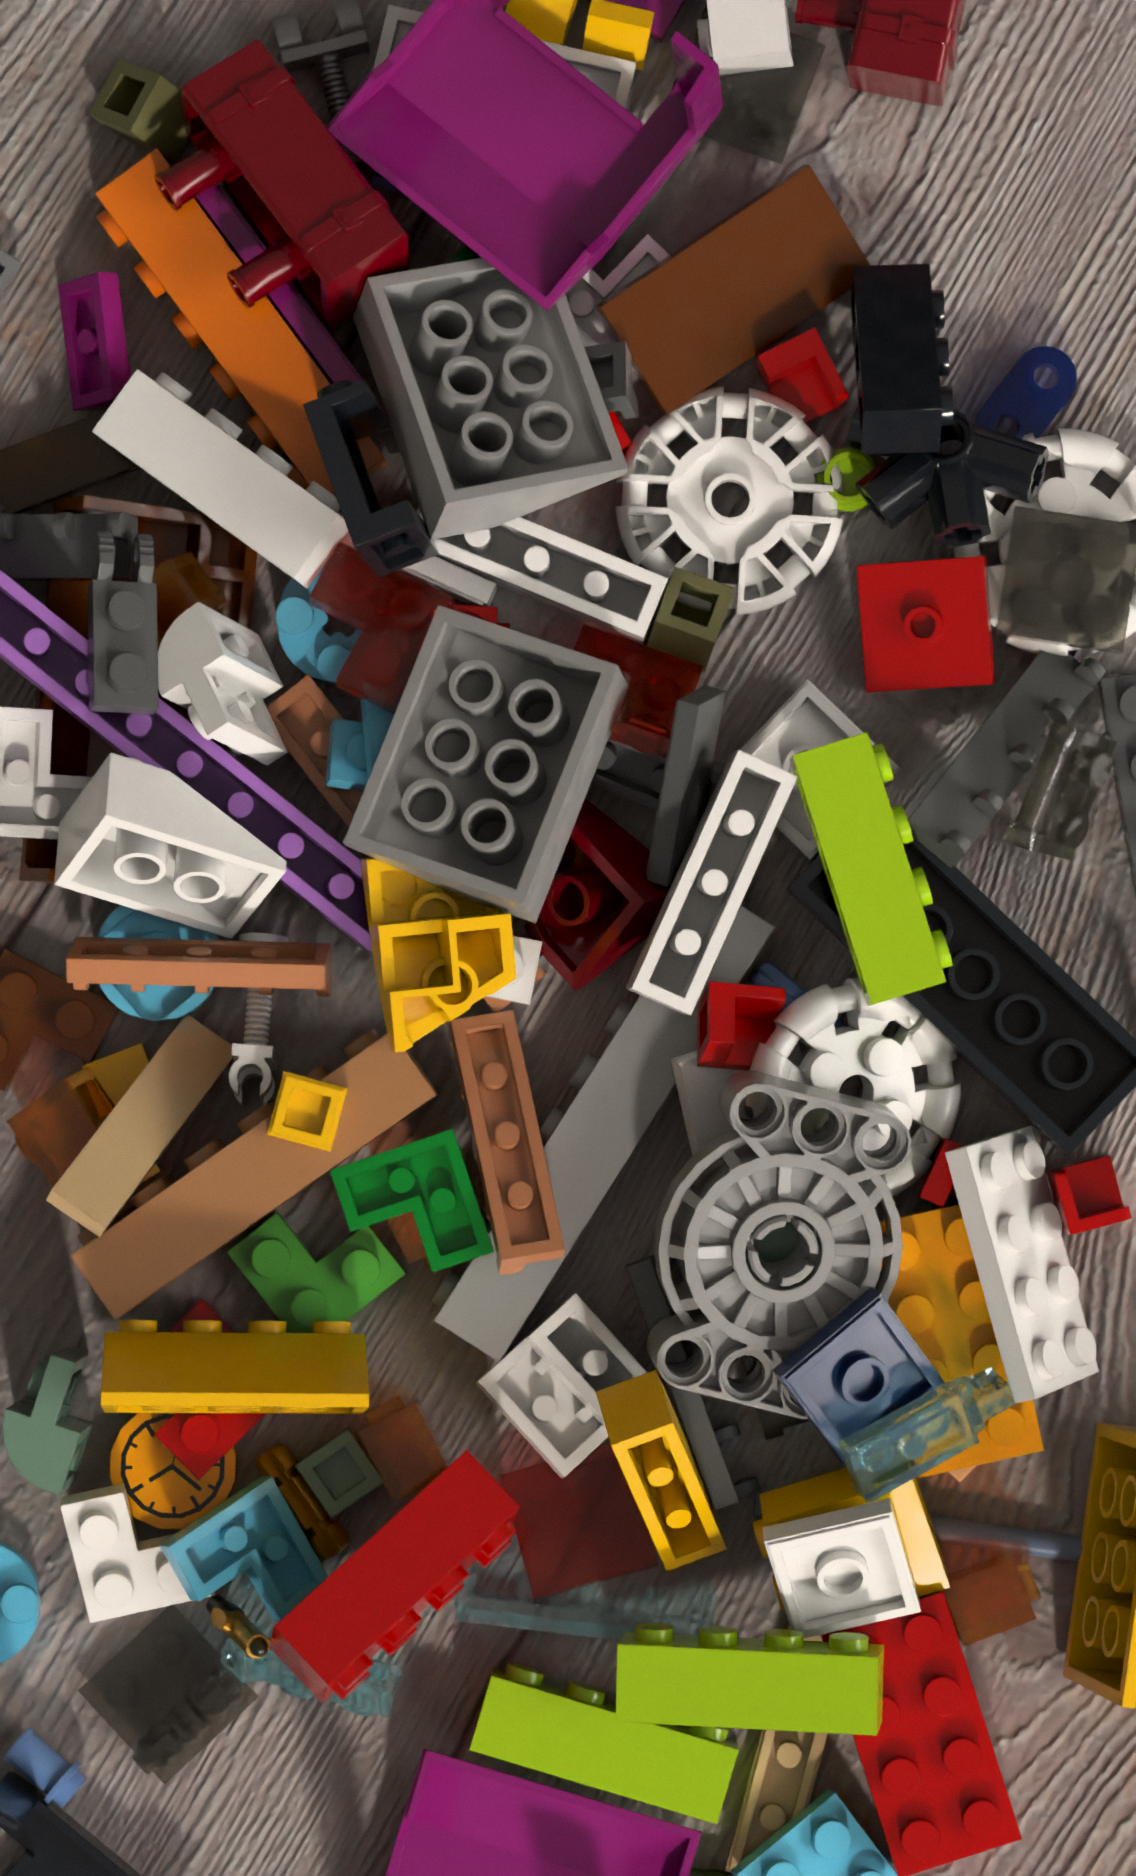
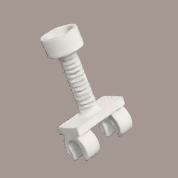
(254, 1056)

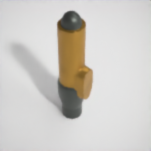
(234, 1623)

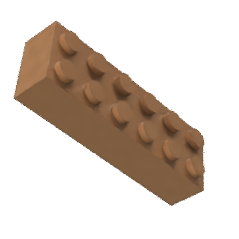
(245, 1180)

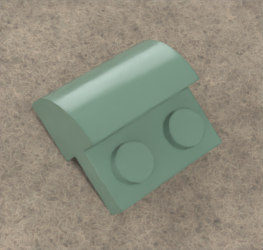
(42, 1436)

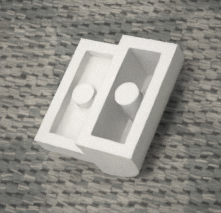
(222, 680)
(552, 1383)

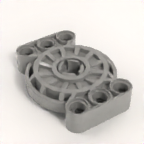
(743, 1191)

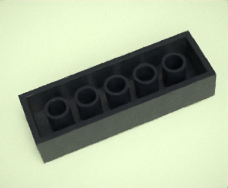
(1008, 1007)

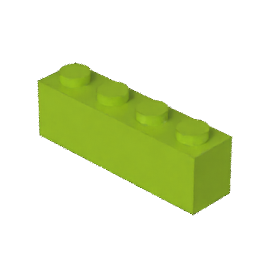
(868, 868)
(750, 1681)
(577, 1739)

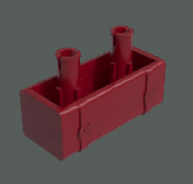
(896, 44)
(289, 181)

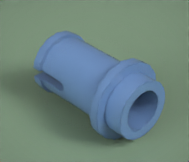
(45, 1768)

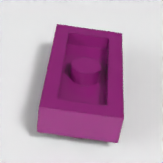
(94, 340)

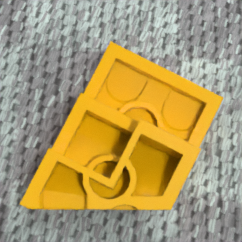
(431, 951)

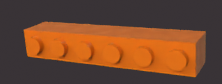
(251, 346)

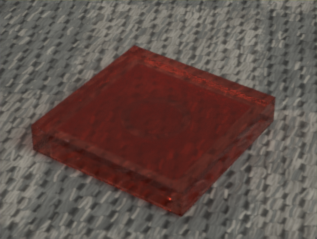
(578, 1525)

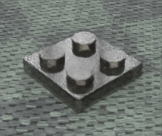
(1067, 580)

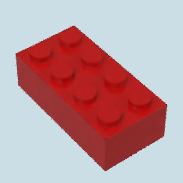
(393, 1577)
(933, 1754)

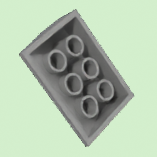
(484, 395)
(488, 762)

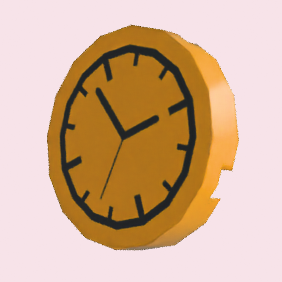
(158, 1484)

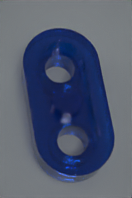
(1023, 399)

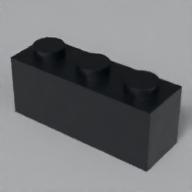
(899, 359)

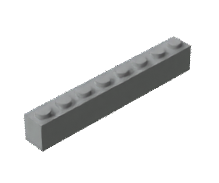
(591, 1144)

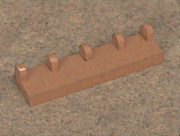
(200, 964)
(506, 1140)

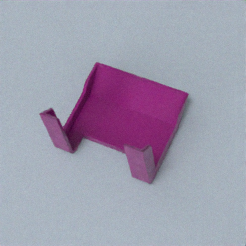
(519, 142)
(499, 1824)

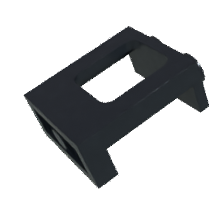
(383, 537)

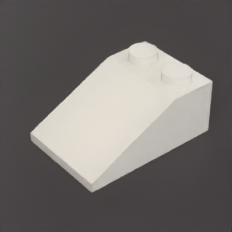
(162, 850)

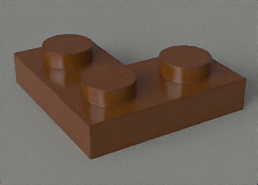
(46, 1007)

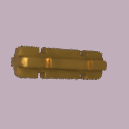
(326, 1536)

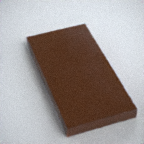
(734, 289)

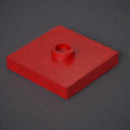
(926, 624)

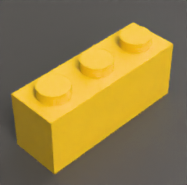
(660, 1470)

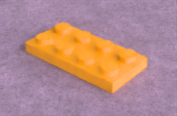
(948, 1318)

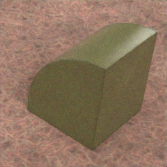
(142, 109)
(686, 630)

